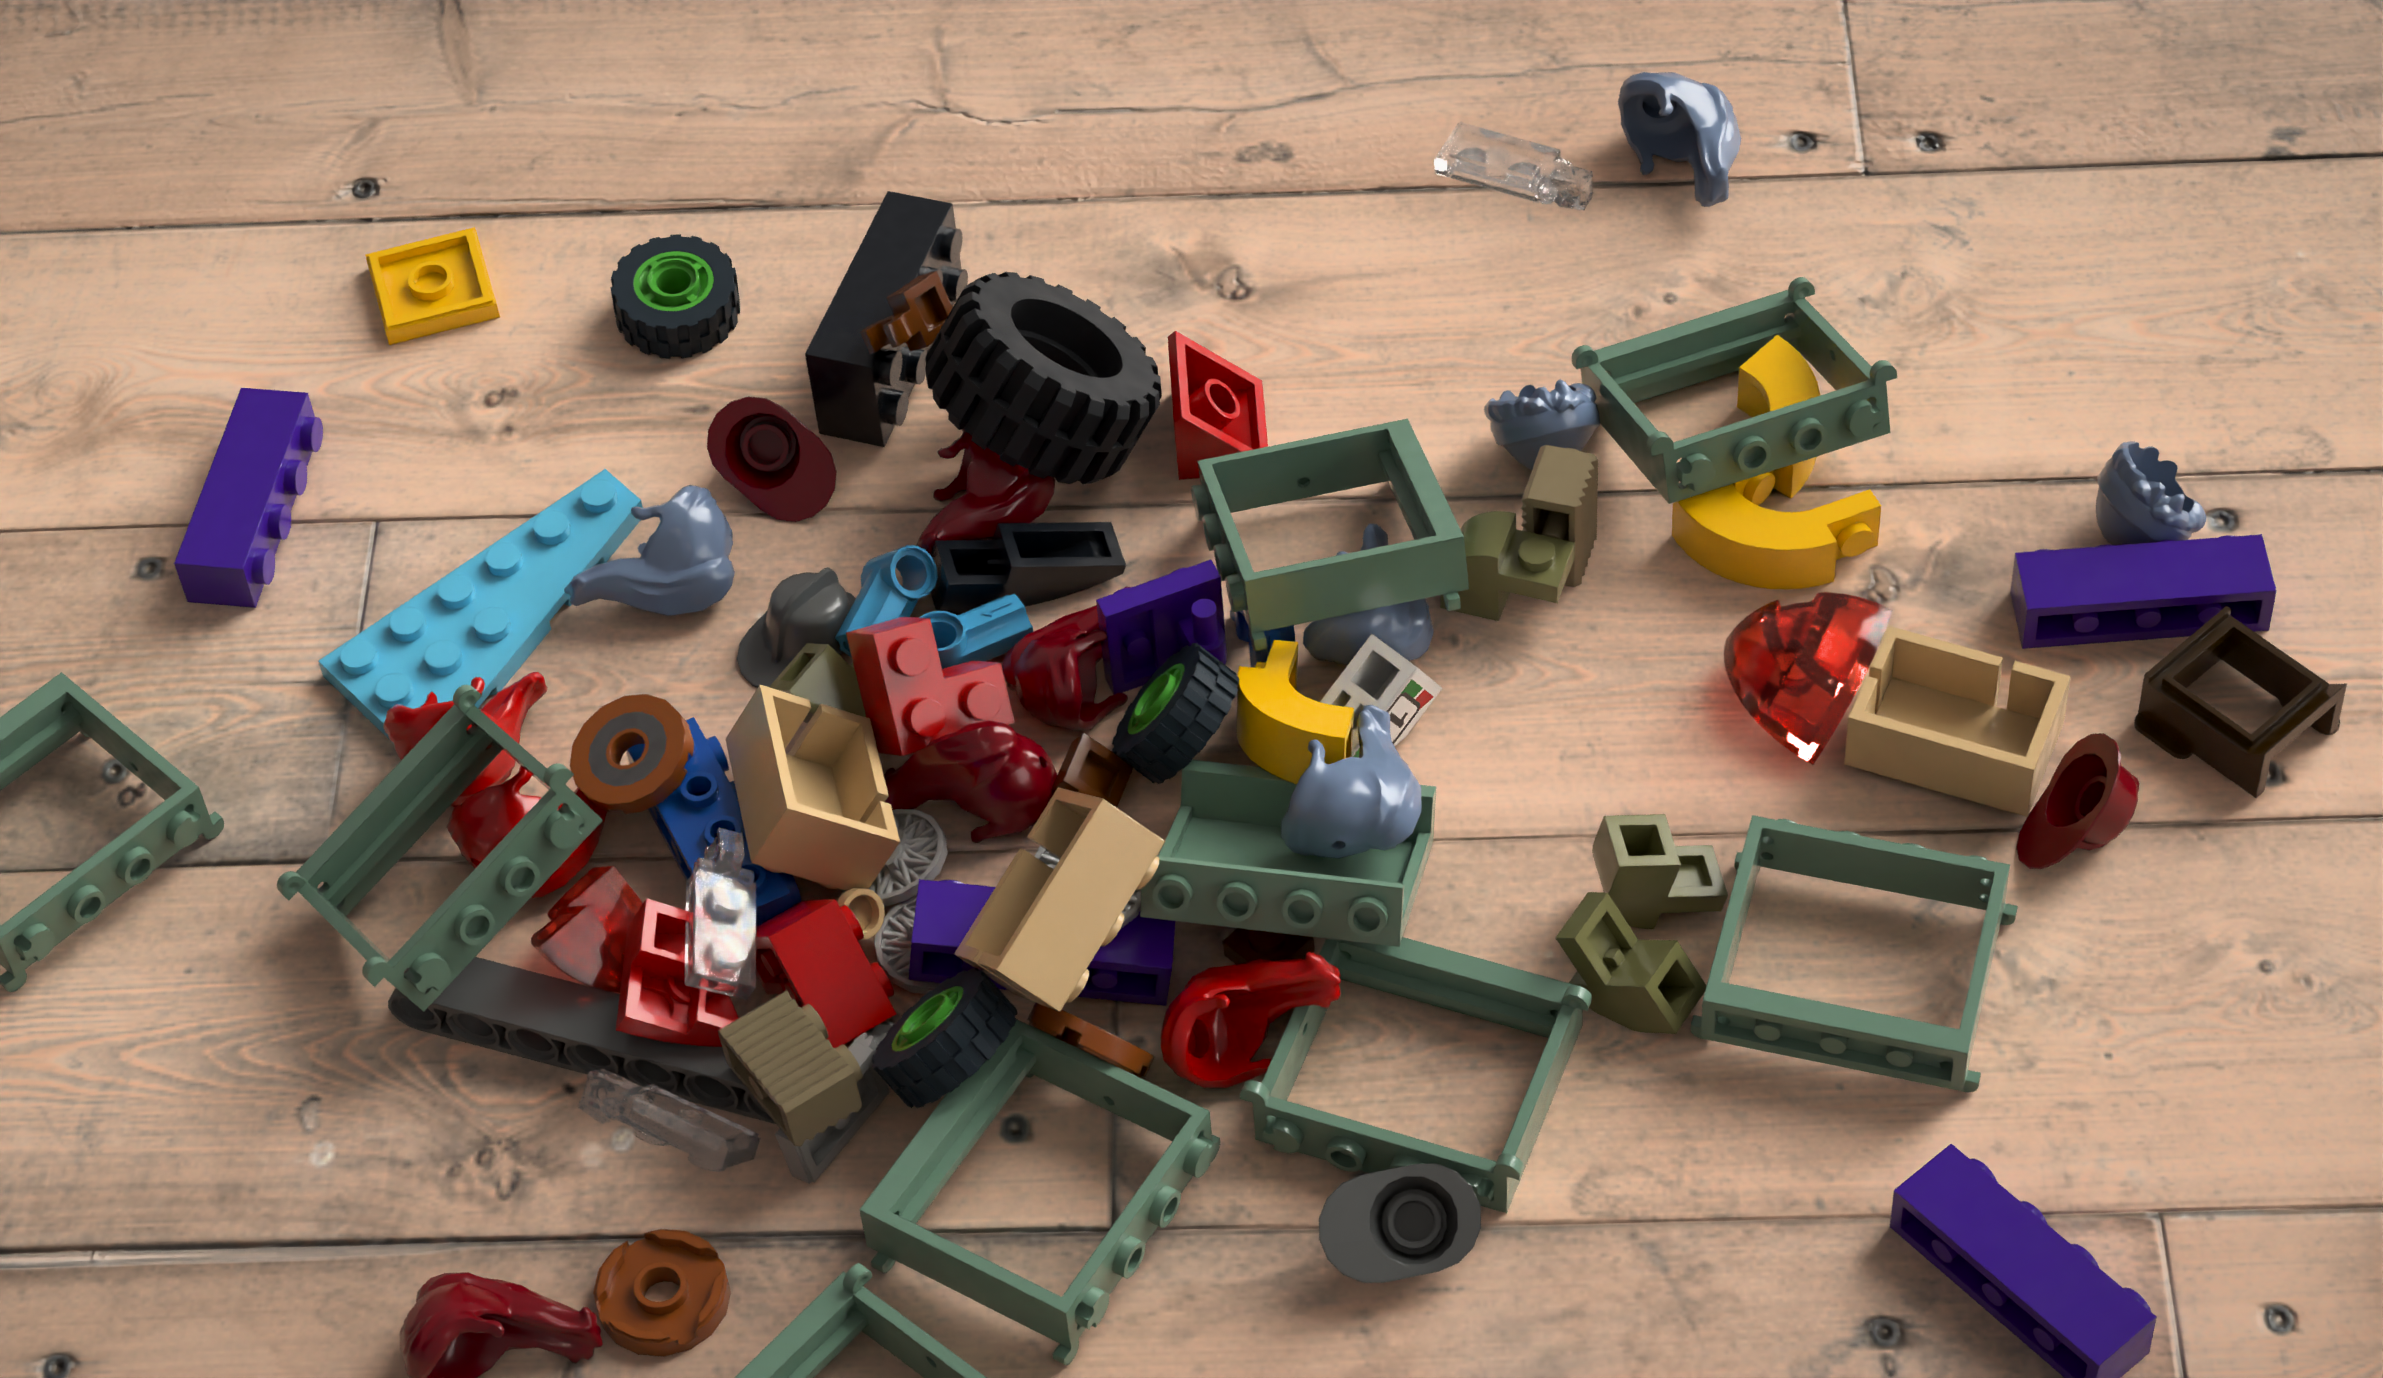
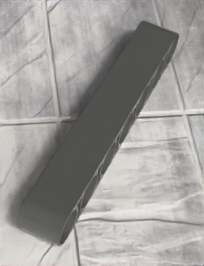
(572, 1030)

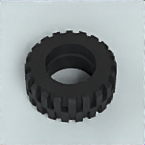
(1042, 378)

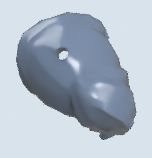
(1682, 122)
(680, 565)
(1401, 626)
(1356, 800)

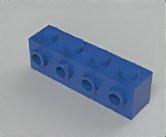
(701, 806)

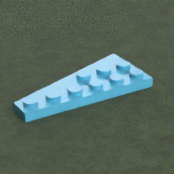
(486, 611)

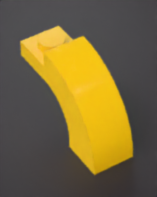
(1767, 382)
(1773, 546)
(1280, 722)

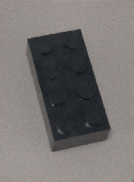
(865, 393)

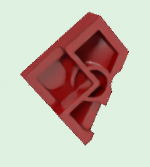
(653, 987)

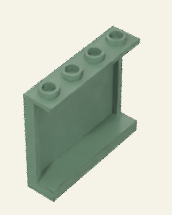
(1235, 871)

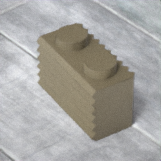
(1563, 502)
(792, 1067)

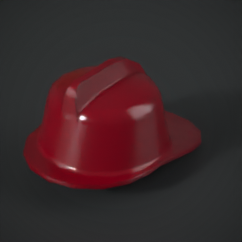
(772, 458)
(2082, 806)

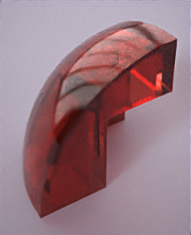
(1804, 665)
(590, 929)

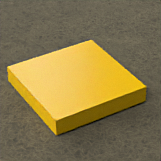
(432, 286)

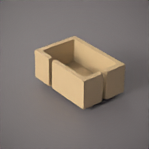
(1936, 724)
(819, 805)
(1050, 922)

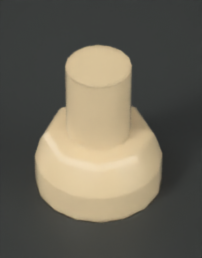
(866, 907)

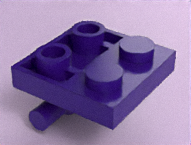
(1158, 620)

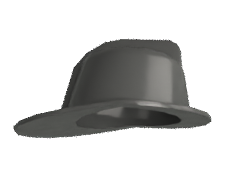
(800, 612)
(1400, 1223)

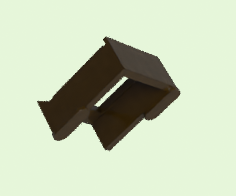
(2189, 726)

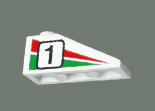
(1387, 681)

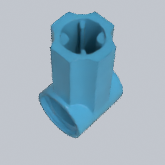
(881, 593)
(980, 631)

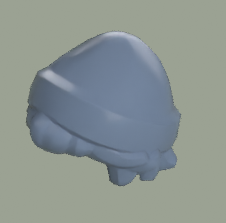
(1542, 418)
(2143, 500)

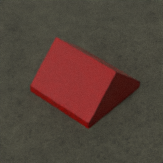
(1214, 406)

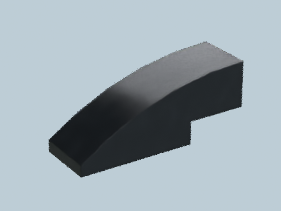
(1025, 559)

